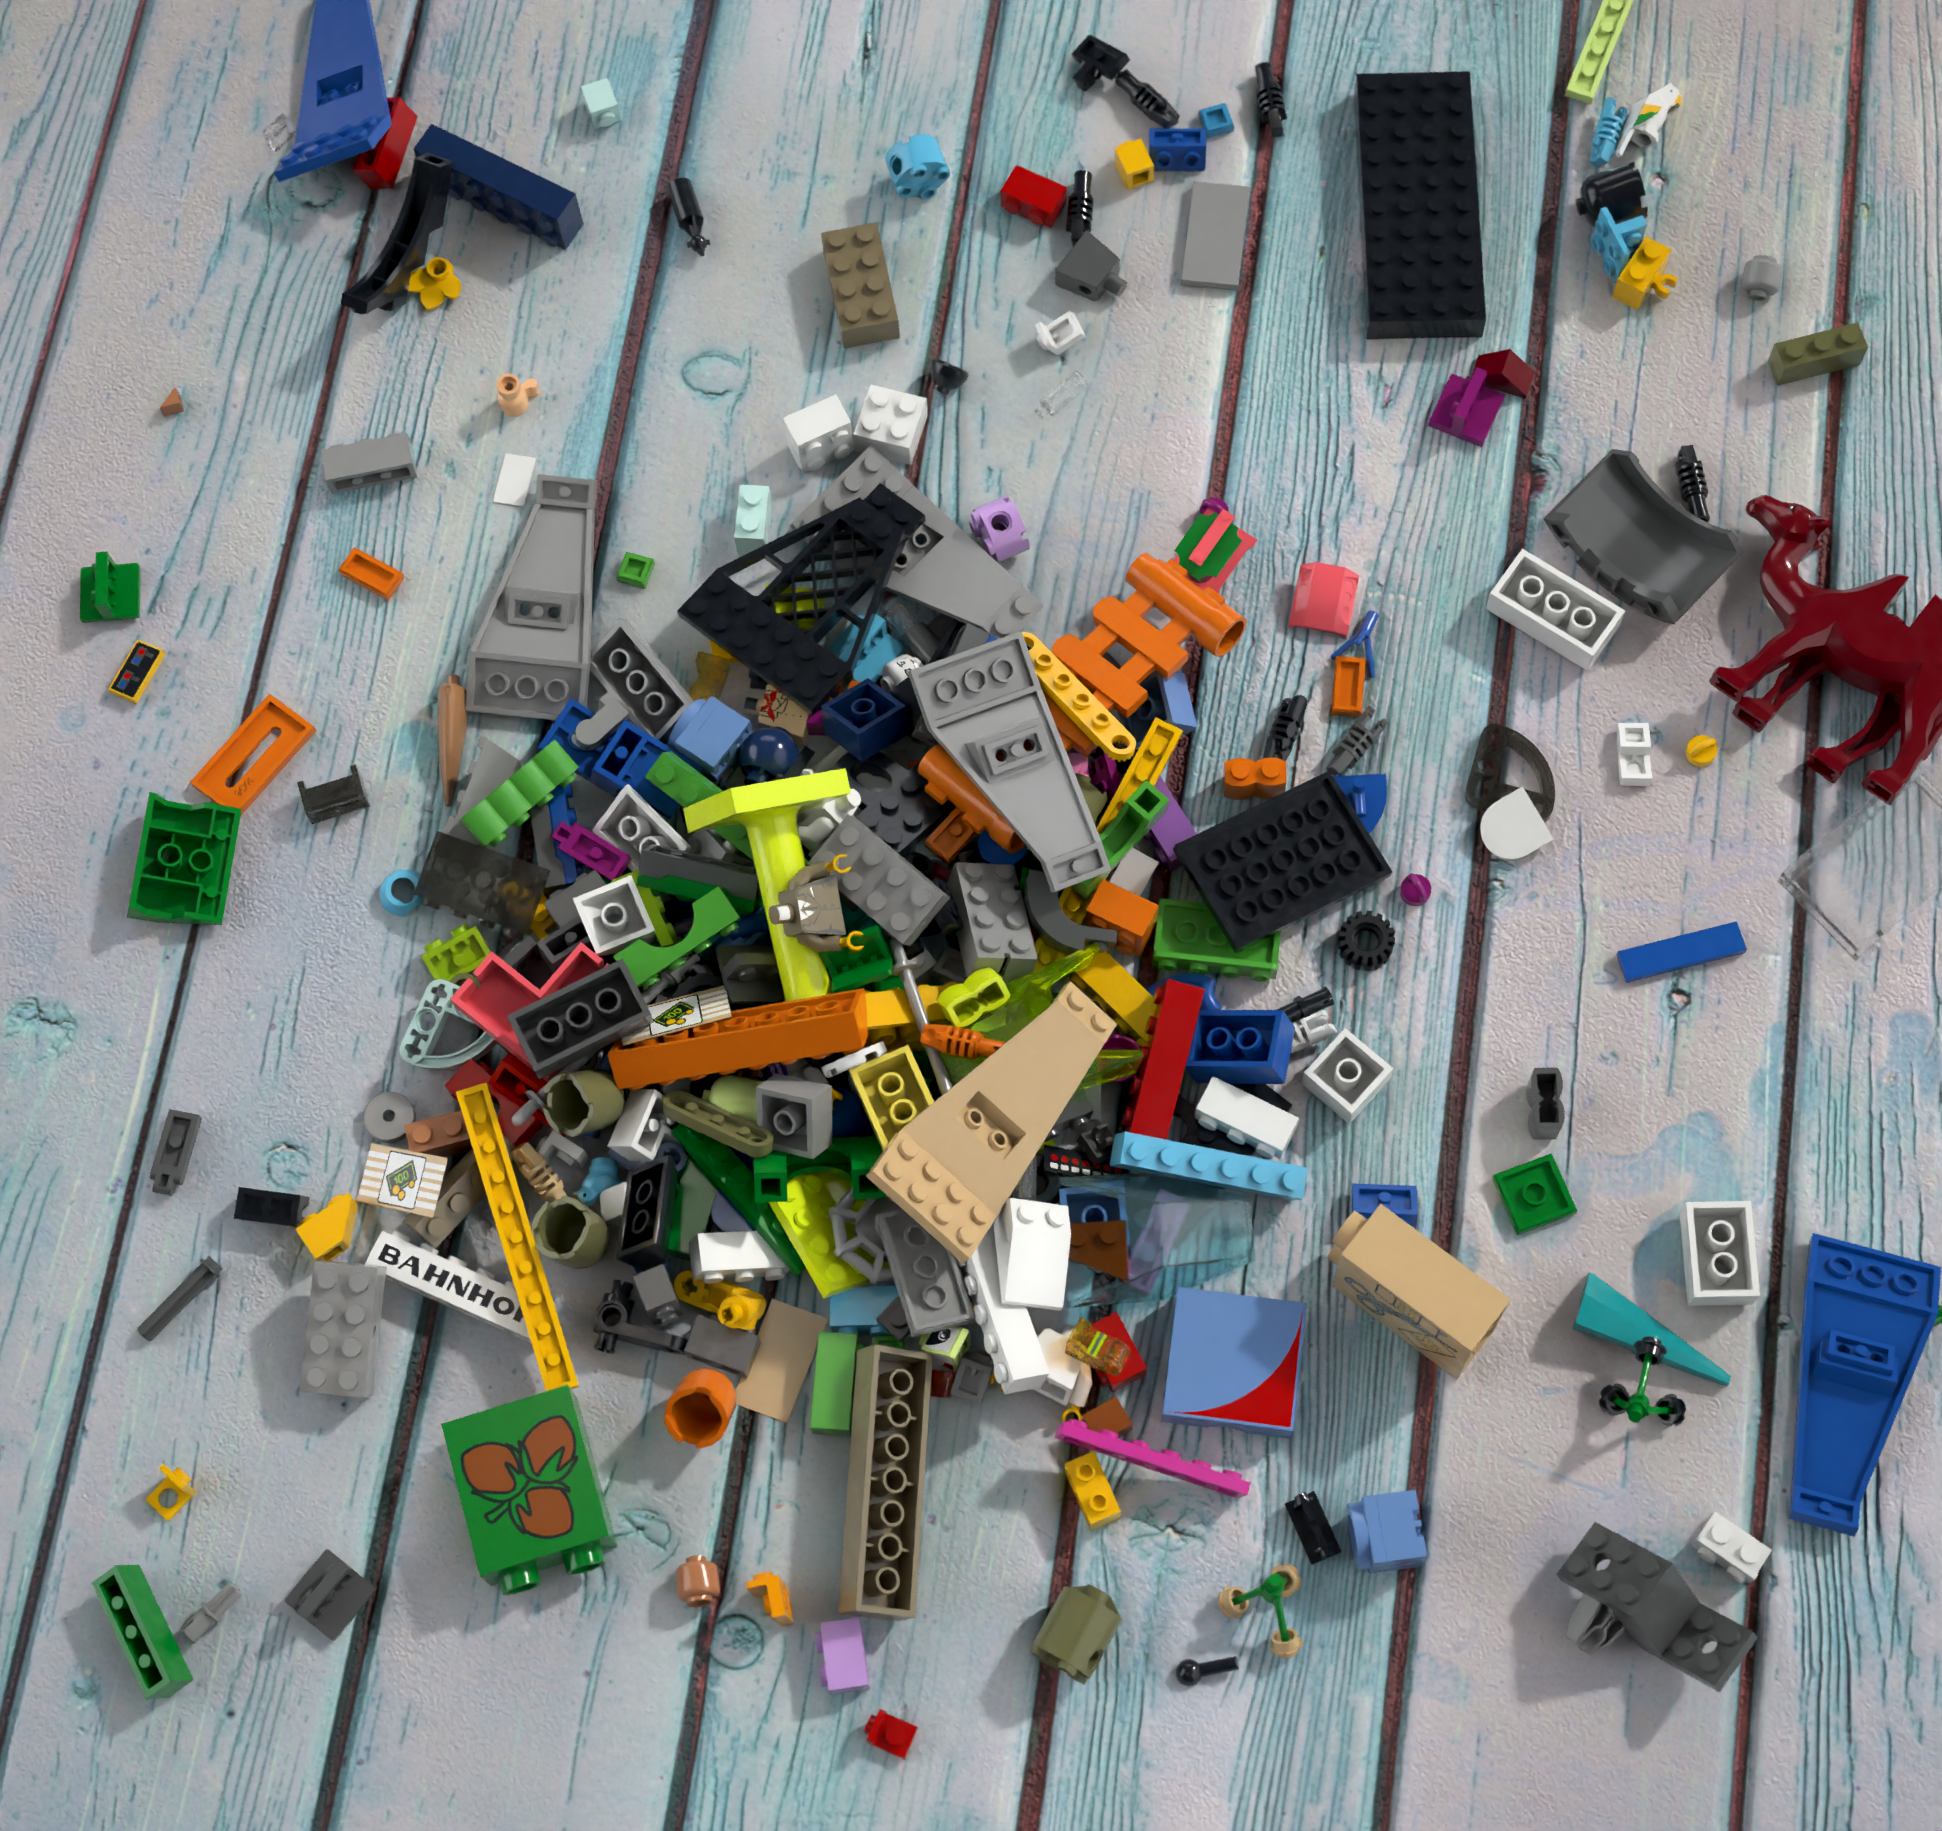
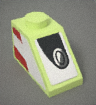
(947, 1346)

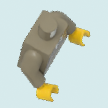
(813, 909)

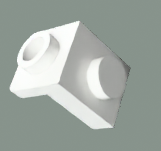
(1060, 333)

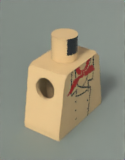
(779, 711)

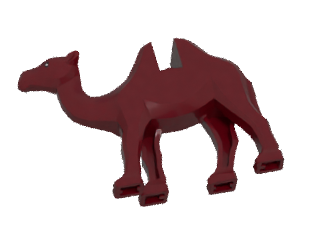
(1852, 639)

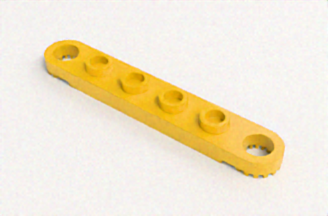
(1079, 702)

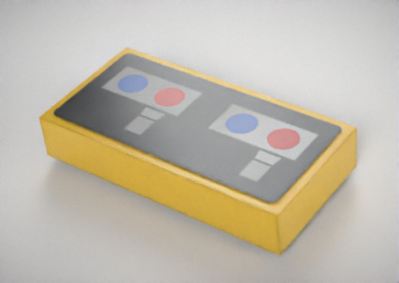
(136, 671)

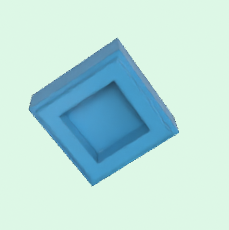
(1216, 120)

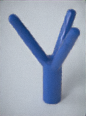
(1363, 634)

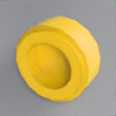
(1701, 750)

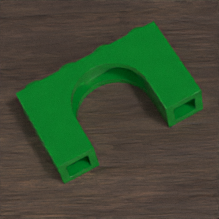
(847, 1157)

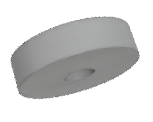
(379, 1108)

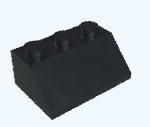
(648, 1214)

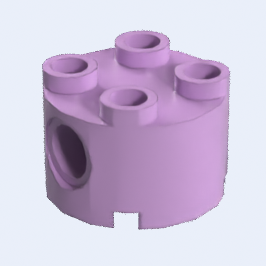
(1001, 516)

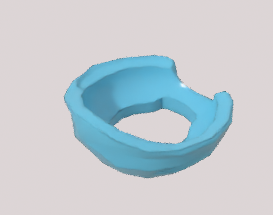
(389, 902)

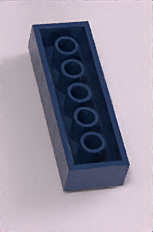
(505, 189)

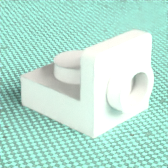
(566, 1150)

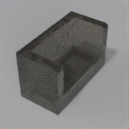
(334, 797)

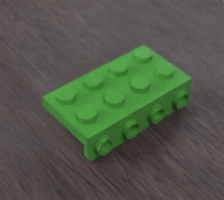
(1193, 941)

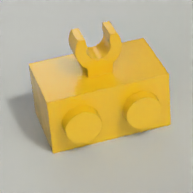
(1644, 273)

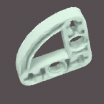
(443, 1062)

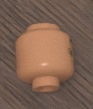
(697, 1581)

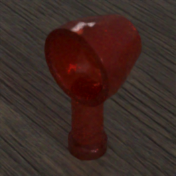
(942, 1383)

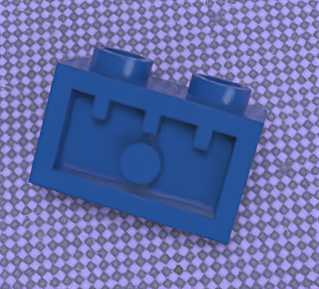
(1178, 149)
(1396, 1198)

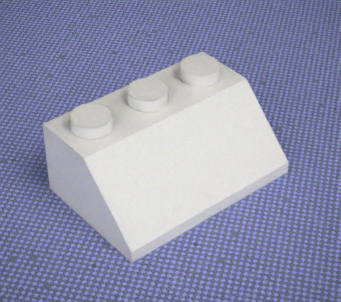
(635, 825)

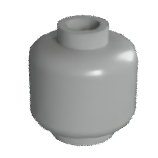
(1761, 277)

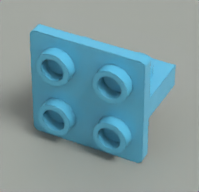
(1617, 241)
(877, 650)

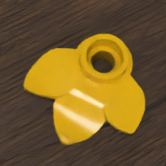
(435, 287)

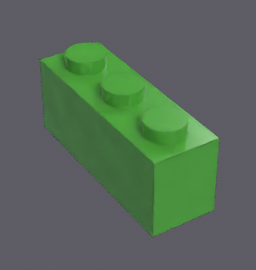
(834, 1383)

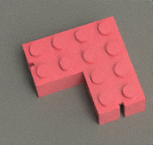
(507, 991)

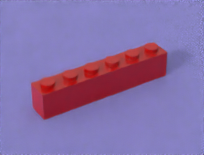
(1163, 1059)

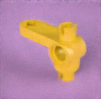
(733, 1303)

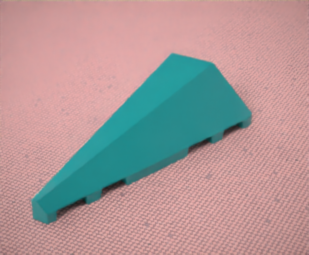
(1617, 1320)

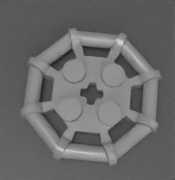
(865, 1233)

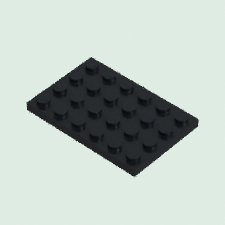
(1282, 861)

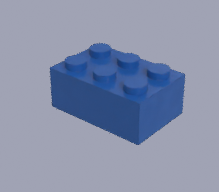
(1241, 1046)

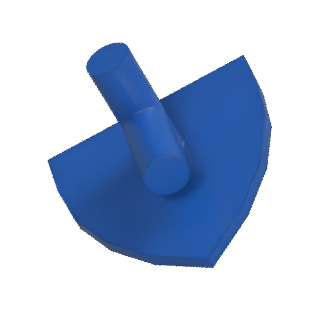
(1366, 795)

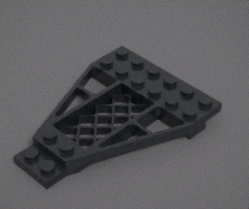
(765, 639)

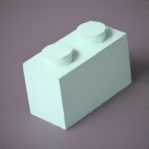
(752, 518)

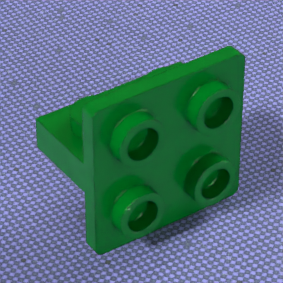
(109, 590)
(860, 968)

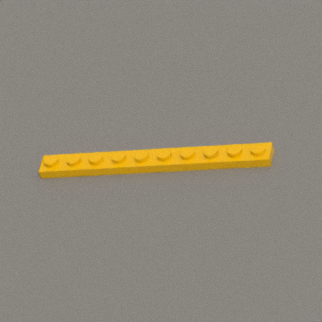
(1146, 765)
(516, 1238)

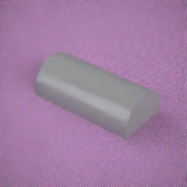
(639, 681)

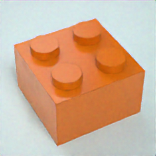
(1125, 912)

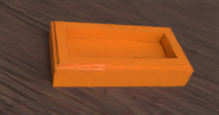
(371, 573)
(1348, 686)

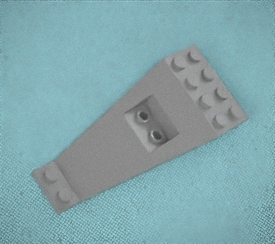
(993, 703)

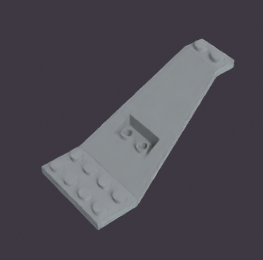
(945, 572)
(535, 660)

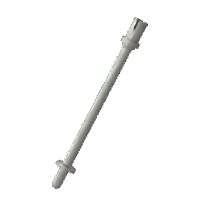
(904, 968)
(538, 1099)

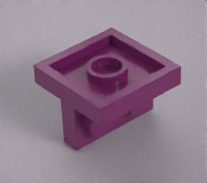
(1467, 408)

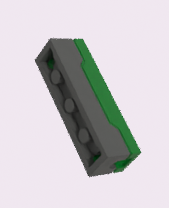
(695, 875)

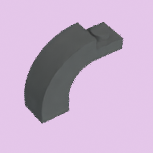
(1053, 925)

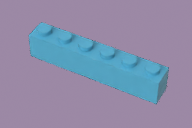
(1208, 1166)

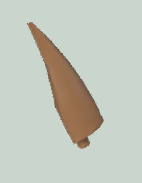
(451, 733)

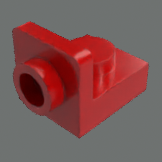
(890, 1734)

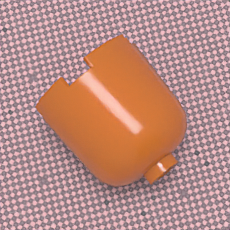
(700, 1408)

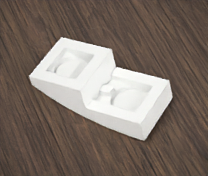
(1634, 754)

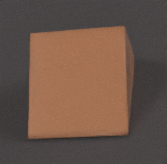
(172, 404)

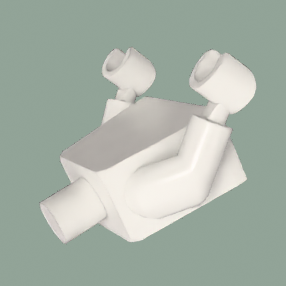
(821, 821)

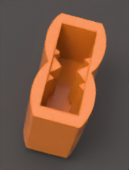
(1248, 778)

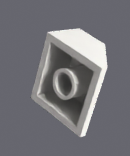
(615, 917)

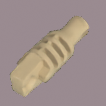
(538, 1173)

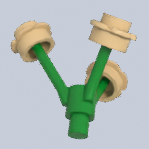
(1282, 1582)

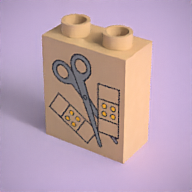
(1415, 1288)

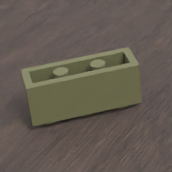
(1817, 354)

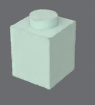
(601, 103)

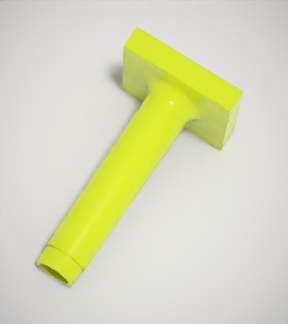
(770, 820)

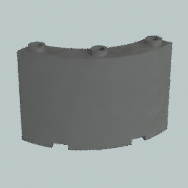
(1640, 539)

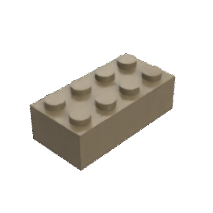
(860, 285)

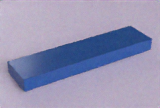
(1681, 952)

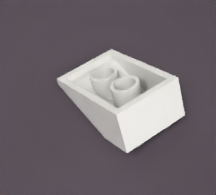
(1032, 1253)

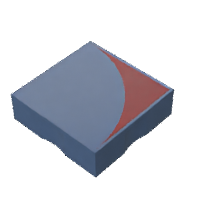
(1234, 1362)

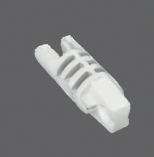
(1310, 1032)

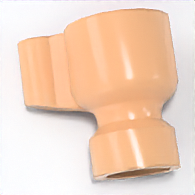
(514, 396)

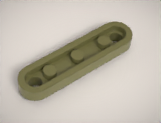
(718, 1123)

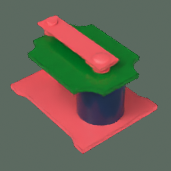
(1212, 549)

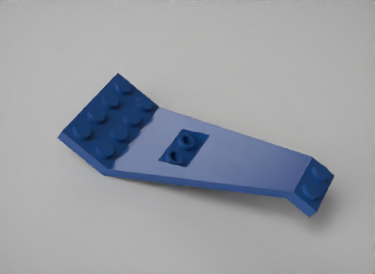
(342, 91)
(1858, 1353)

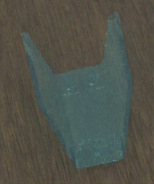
(1176, 1234)

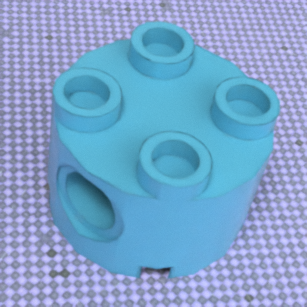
(917, 166)

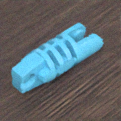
(1607, 133)

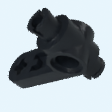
(619, 1302)

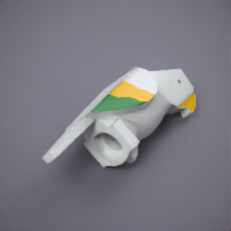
(1648, 117)

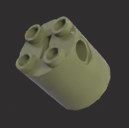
(1077, 1631)

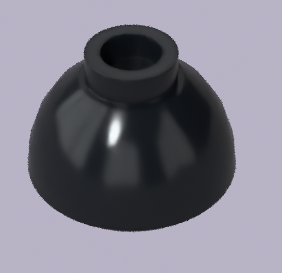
(946, 376)

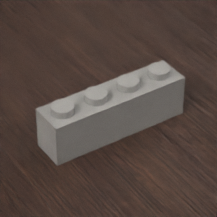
(485, 775)

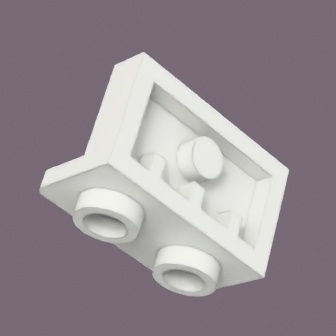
(1731, 1548)

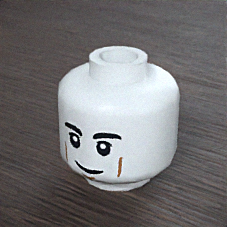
(896, 671)

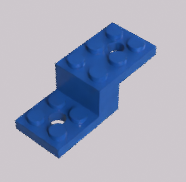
(618, 761)

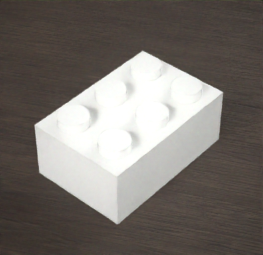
(1719, 1253)

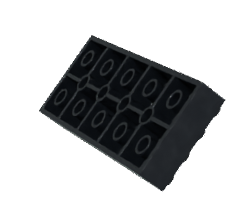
(1419, 206)

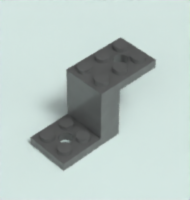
(1657, 1606)

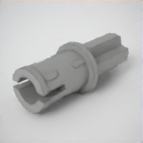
(211, 1612)

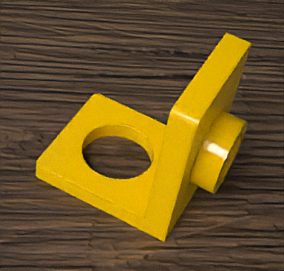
(177, 1481)

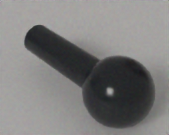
(1190, 1671)

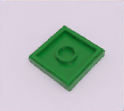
(1534, 1194)

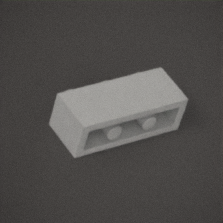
(368, 463)

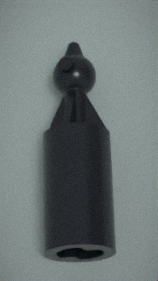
(688, 213)

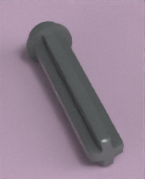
(179, 1298)

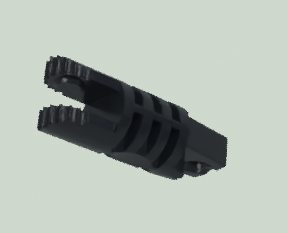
(1285, 728)

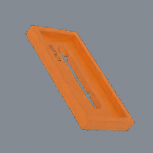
(268, 716)

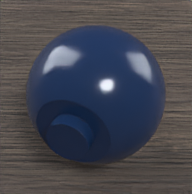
(767, 754)

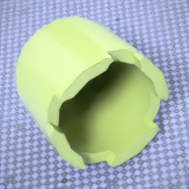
(734, 1095)

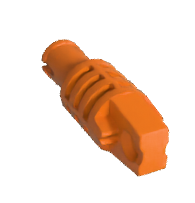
(958, 1041)

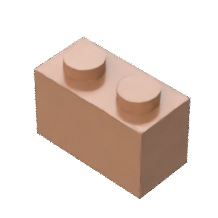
(439, 1135)

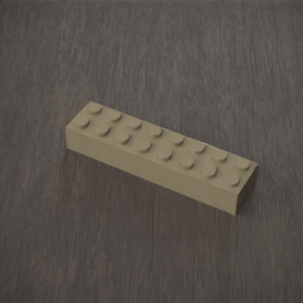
(885, 1483)

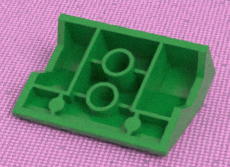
(184, 862)

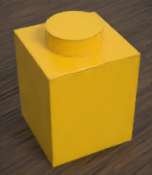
(1134, 164)

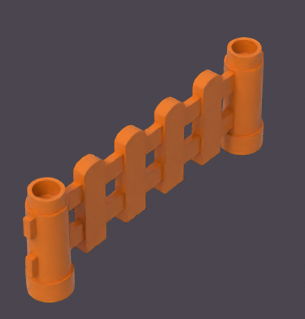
(1157, 586)

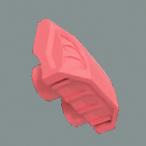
(1324, 598)

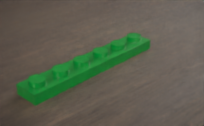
(738, 1186)

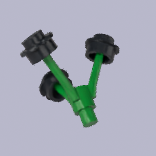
(1617, 1400)

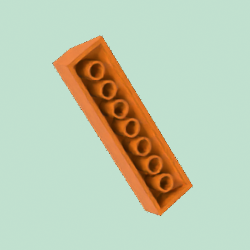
(747, 1039)

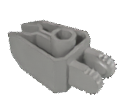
(1593, 1625)

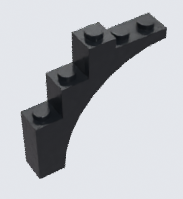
(422, 212)

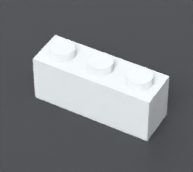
(1246, 1118)
(734, 1256)

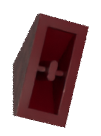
(1505, 372)

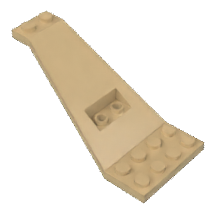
(977, 1139)

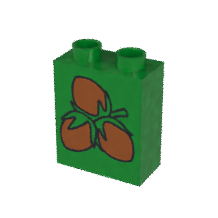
(530, 1489)

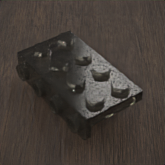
(481, 884)

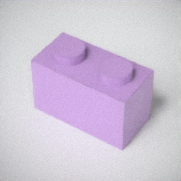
(843, 1656)

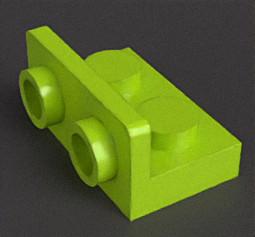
(457, 954)

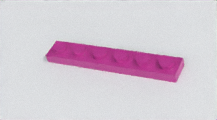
(1139, 1454)

